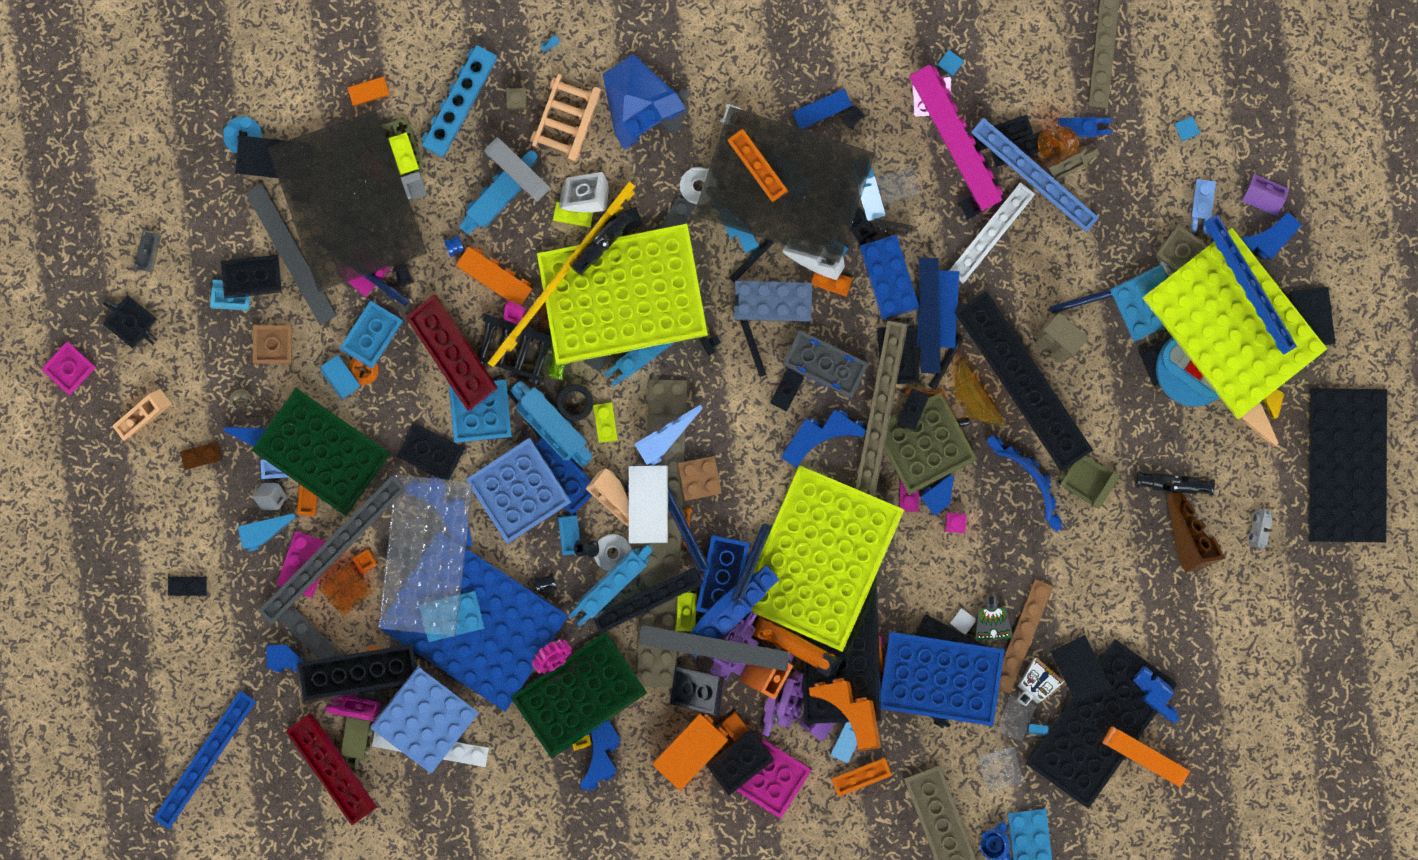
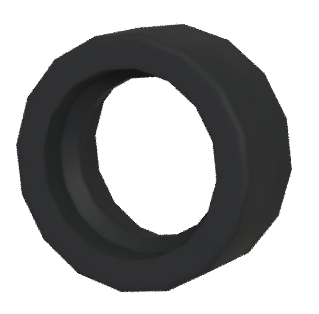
(589, 405)

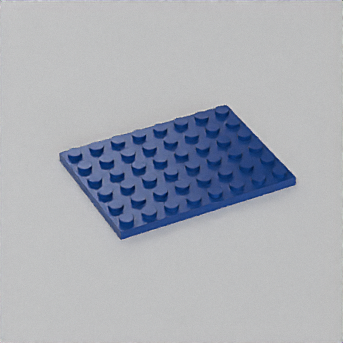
(500, 656)

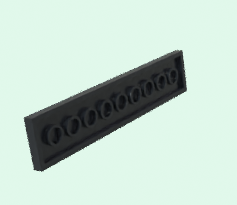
(1023, 381)

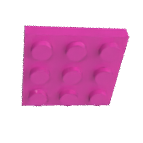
(777, 783)

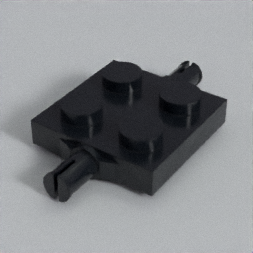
(130, 321)

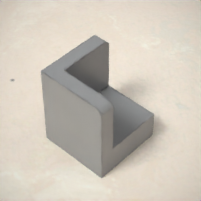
(413, 186)
(269, 496)

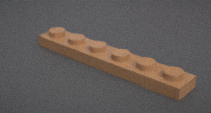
(1023, 634)

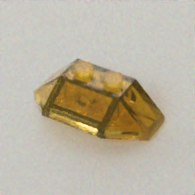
(974, 398)

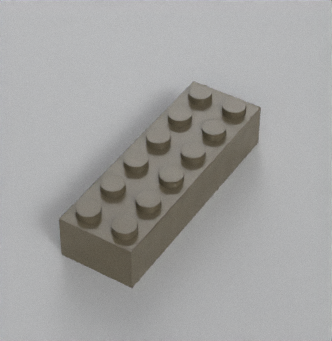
(1060, 338)

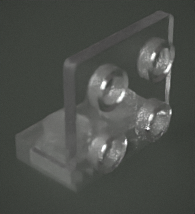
(1000, 769)

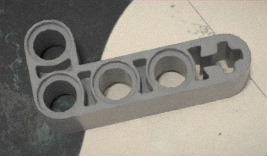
(516, 169)

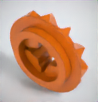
(366, 378)

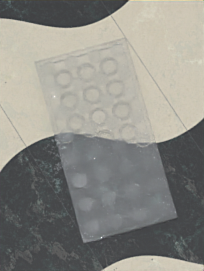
(426, 556)

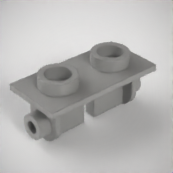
(1257, 537)

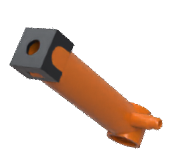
(770, 631)

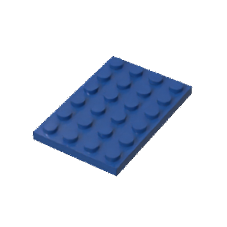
(941, 678)

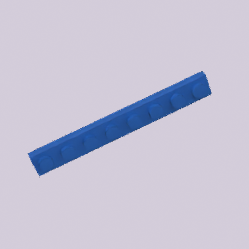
(1250, 284)
(204, 759)

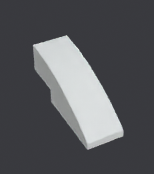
(815, 263)

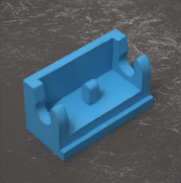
(339, 377)

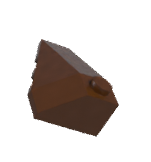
(1192, 543)

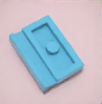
(219, 302)

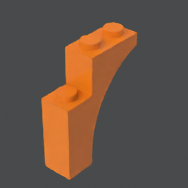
(860, 714)

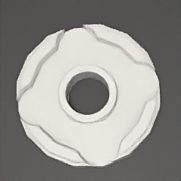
(687, 181)
(605, 544)

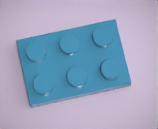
(371, 334)
(468, 616)
(1030, 835)

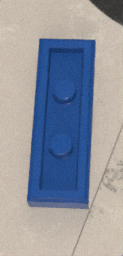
(822, 109)

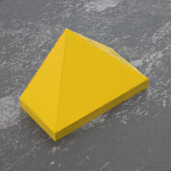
(1273, 403)

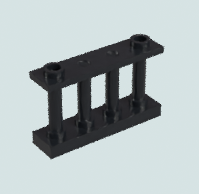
(528, 336)

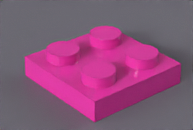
(68, 368)

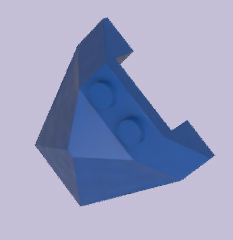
(638, 100)

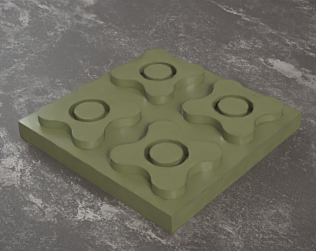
(929, 451)

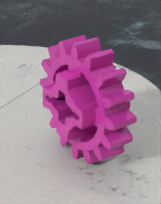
(551, 656)

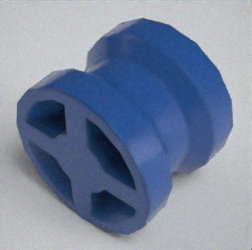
(454, 246)

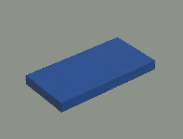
(948, 305)
(568, 474)

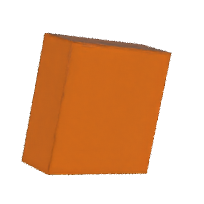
(364, 561)

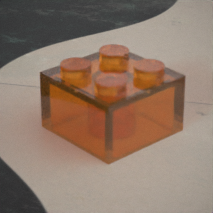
(346, 589)

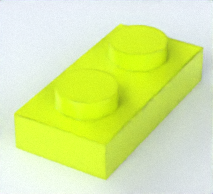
(403, 153)
(572, 217)
(605, 422)
(686, 612)

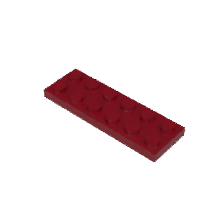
(451, 352)
(331, 769)

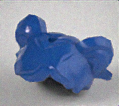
(997, 835)

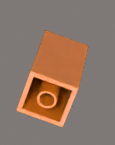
(690, 750)

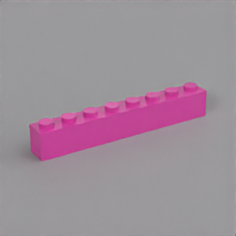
(955, 137)

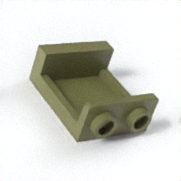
(1089, 481)

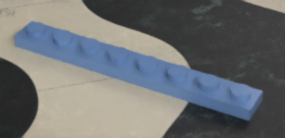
(1034, 174)

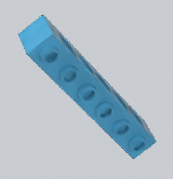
(441, 146)

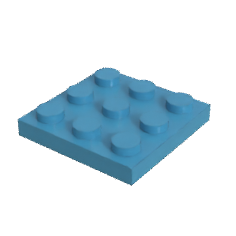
(1134, 311)
(486, 420)

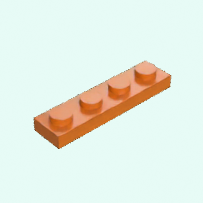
(757, 165)

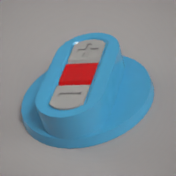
(1181, 378)

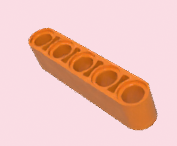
(1146, 756)

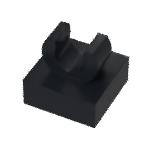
(709, 344)

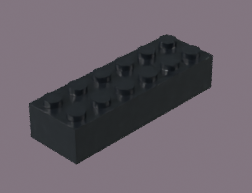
(355, 673)

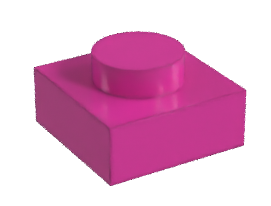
(514, 312)

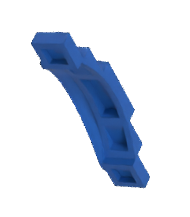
(1032, 468)
(727, 614)

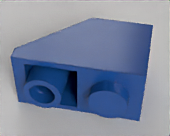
(939, 496)
(282, 657)

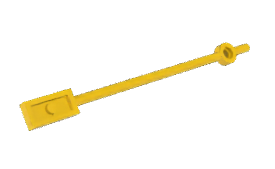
(614, 209)

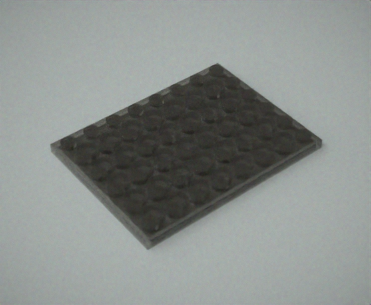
(821, 181)
(347, 200)

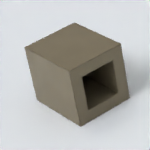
(516, 99)

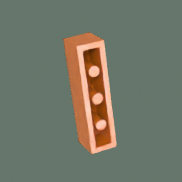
(494, 277)

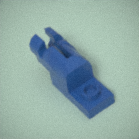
(1157, 693)

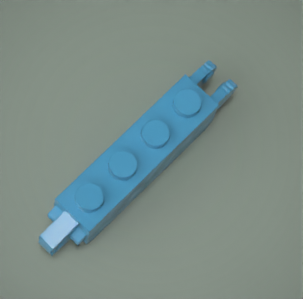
(494, 198)
(635, 361)
(551, 424)
(612, 583)

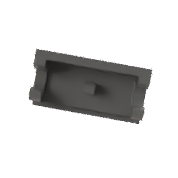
(147, 251)

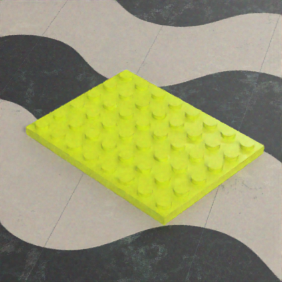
(629, 300)
(1224, 334)
(825, 555)

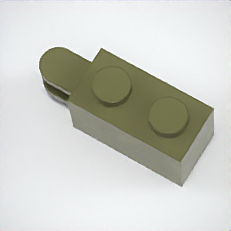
(356, 741)

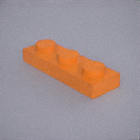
(861, 777)

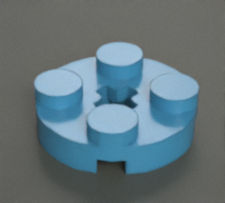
(239, 124)

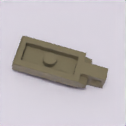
(1073, 162)

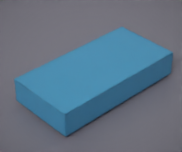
(568, 533)

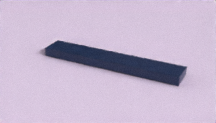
(929, 315)

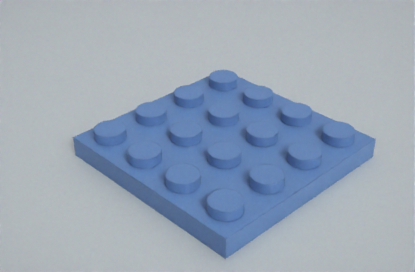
(518, 490)
(424, 719)

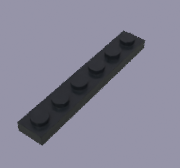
(647, 600)

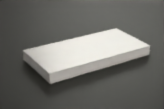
(648, 504)

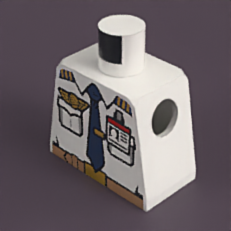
(1037, 682)

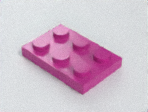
(299, 552)

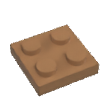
(272, 344)
(698, 478)

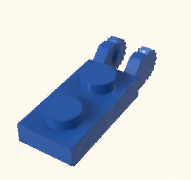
(1086, 125)

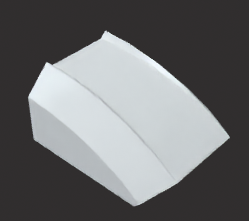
(585, 193)

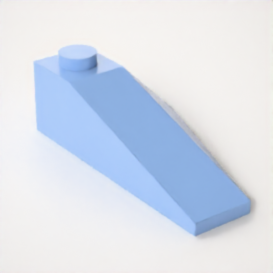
(660, 441)

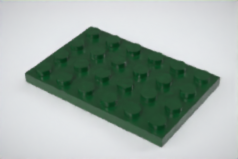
(320, 451)
(579, 695)

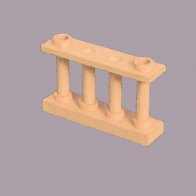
(578, 132)

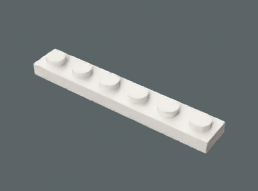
(992, 231)
(458, 753)

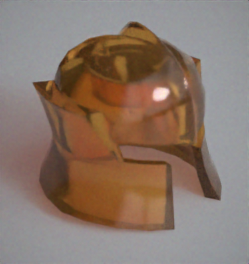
(1063, 140)

